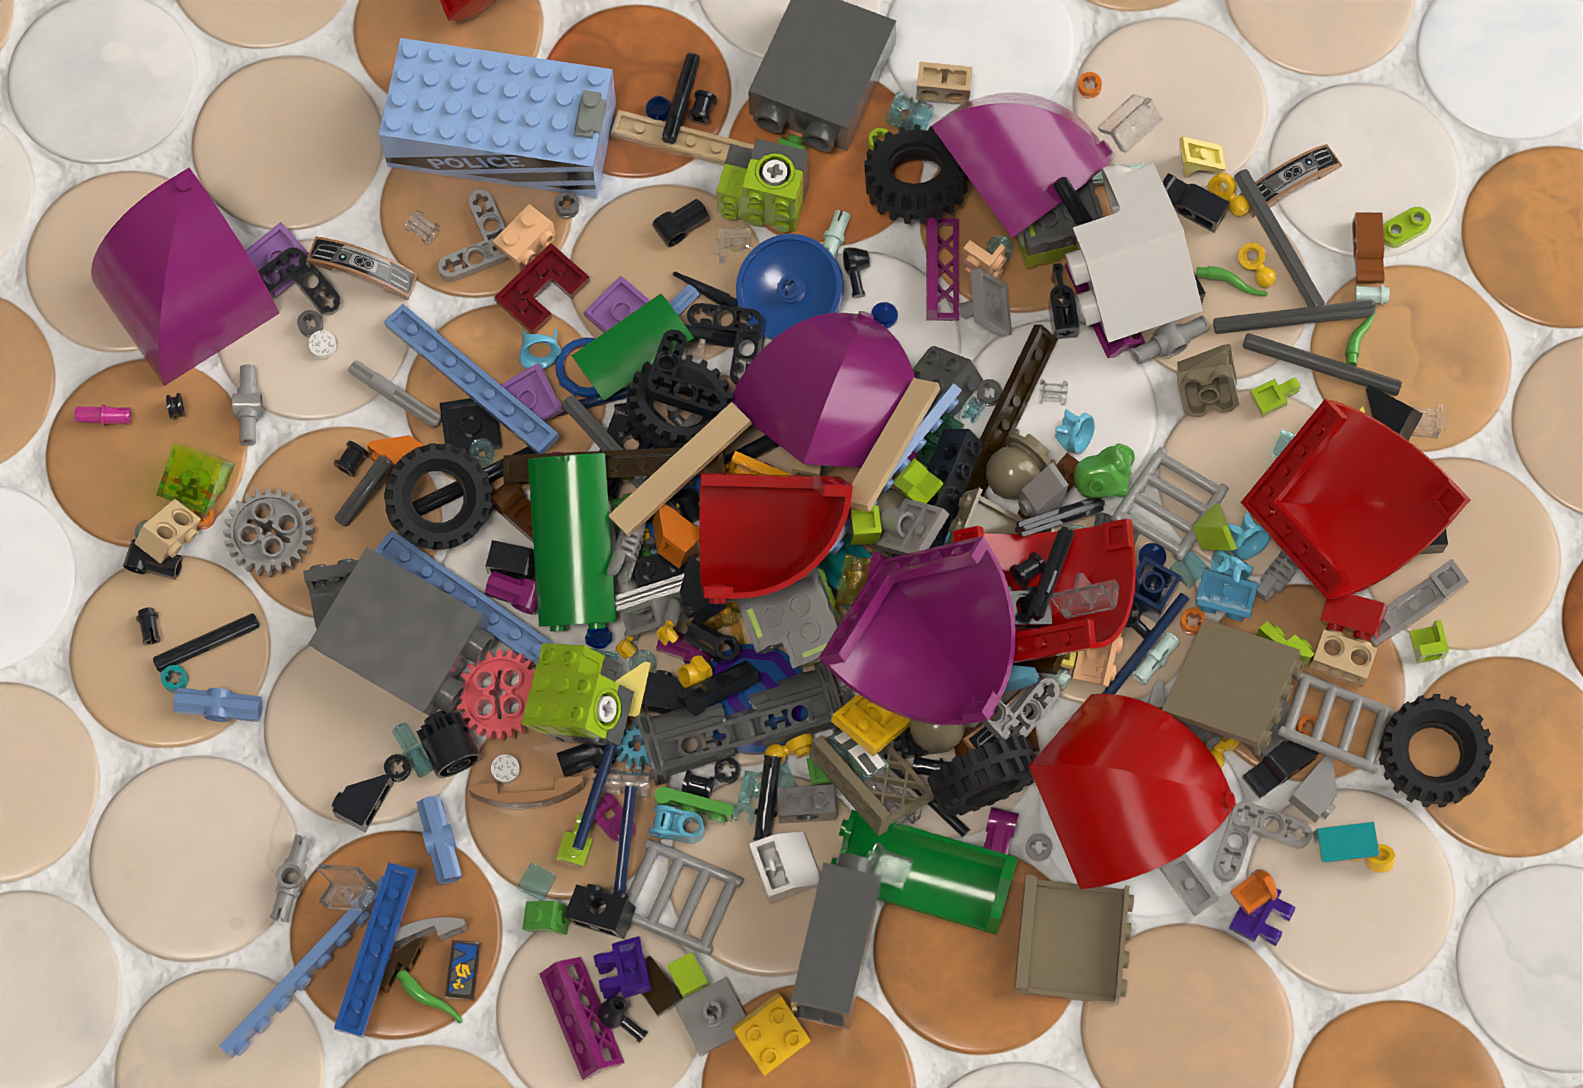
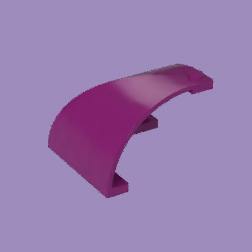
(1016, 151)
(179, 278)
(826, 388)
(930, 635)

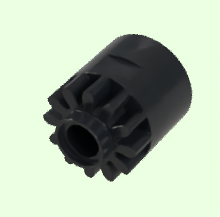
(448, 744)

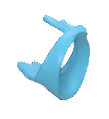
(528, 360)
(1075, 432)
(1249, 538)
(1229, 564)

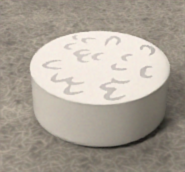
(322, 344)
(505, 769)

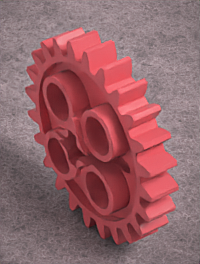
(477, 697)

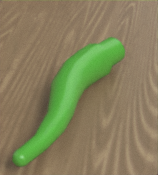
(1221, 274)
(1353, 343)
(418, 994)

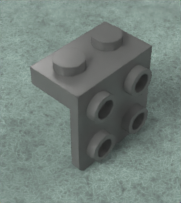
(948, 368)
(325, 584)

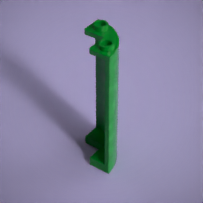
(571, 541)
(946, 877)

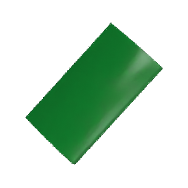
(624, 348)

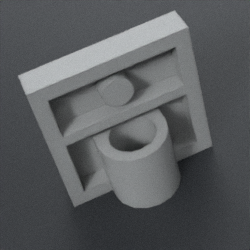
(910, 527)

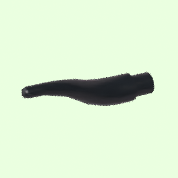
(712, 293)

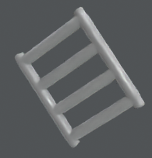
(1149, 477)
(1315, 741)
(705, 871)

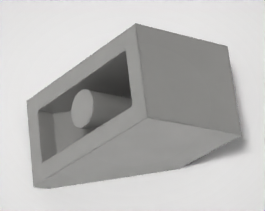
(1043, 492)
(1317, 791)

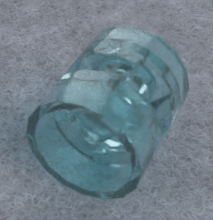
(919, 114)

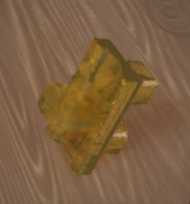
(853, 578)

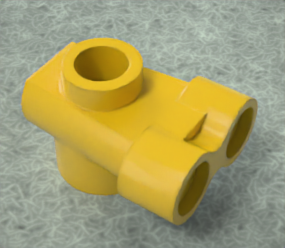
(694, 672)

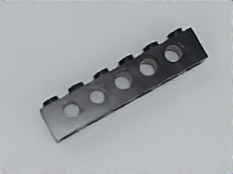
(953, 465)

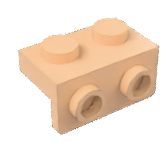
(525, 237)
(976, 257)
(1097, 664)

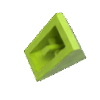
(1213, 531)

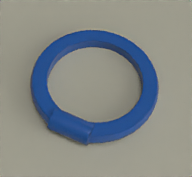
(563, 380)

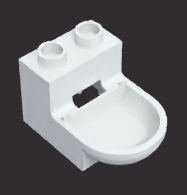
(1134, 258)

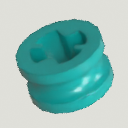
(165, 676)

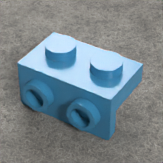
(1221, 593)

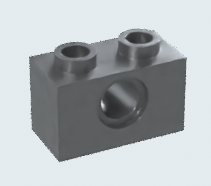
(806, 804)

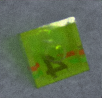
(194, 477)

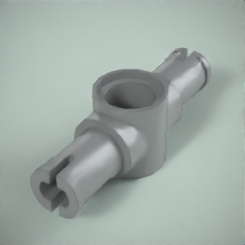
(1170, 339)
(247, 405)
(293, 864)

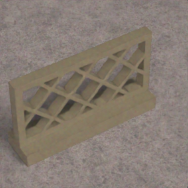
(860, 796)

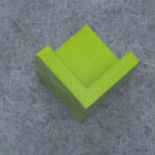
(917, 482)
(865, 526)
(1429, 643)
(687, 975)

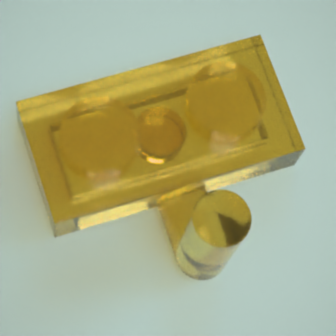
(727, 618)

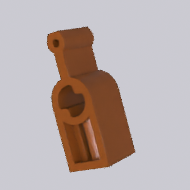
(1368, 247)

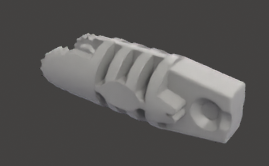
(626, 554)
(1276, 576)

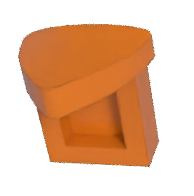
(1255, 891)

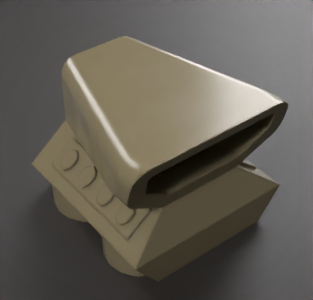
(1208, 382)

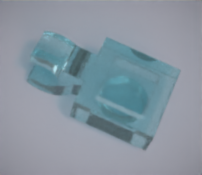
(748, 790)

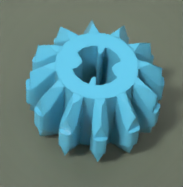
(626, 749)

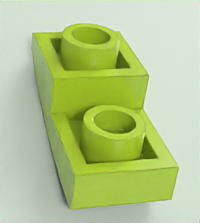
(1276, 634)

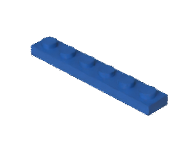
(375, 950)

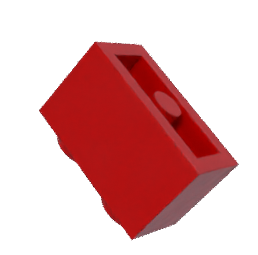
(1356, 615)

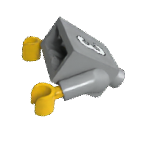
(650, 615)

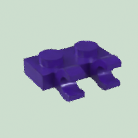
(1255, 924)
(631, 969)

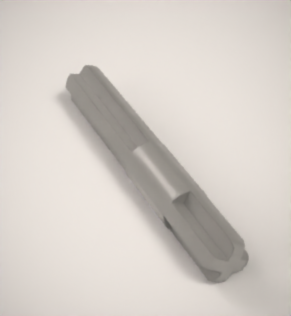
(394, 394)

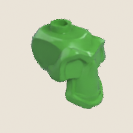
(1105, 473)

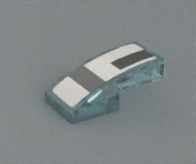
(862, 761)

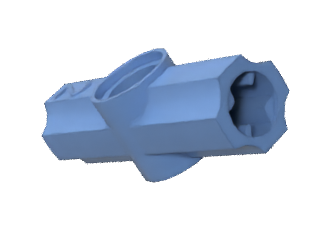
(218, 704)
(439, 840)

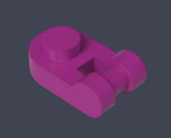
(613, 825)

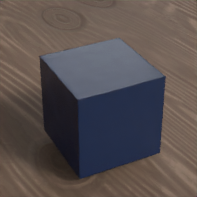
(1154, 588)

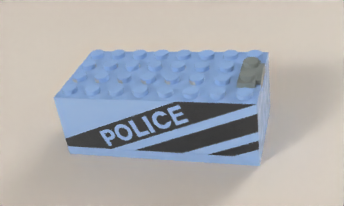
(498, 117)

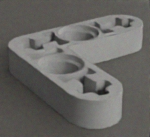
(486, 248)
(1011, 718)
(1246, 829)

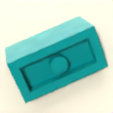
(1347, 842)

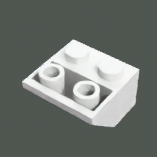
(784, 865)

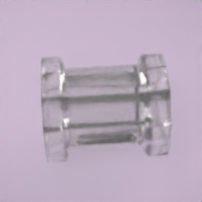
(422, 227)
(1052, 392)

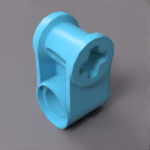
(674, 825)

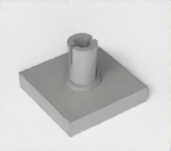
(988, 303)
(710, 1016)

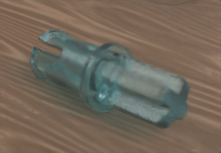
(412, 749)

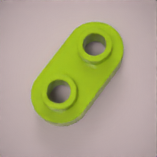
(1407, 226)

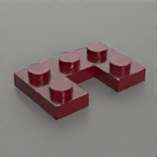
(520, 293)

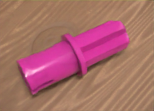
(103, 415)

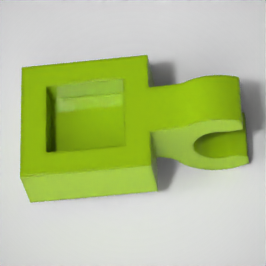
(1272, 396)
(571, 855)

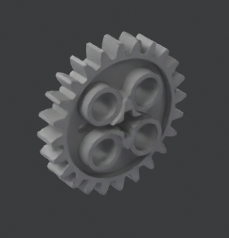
(282, 511)

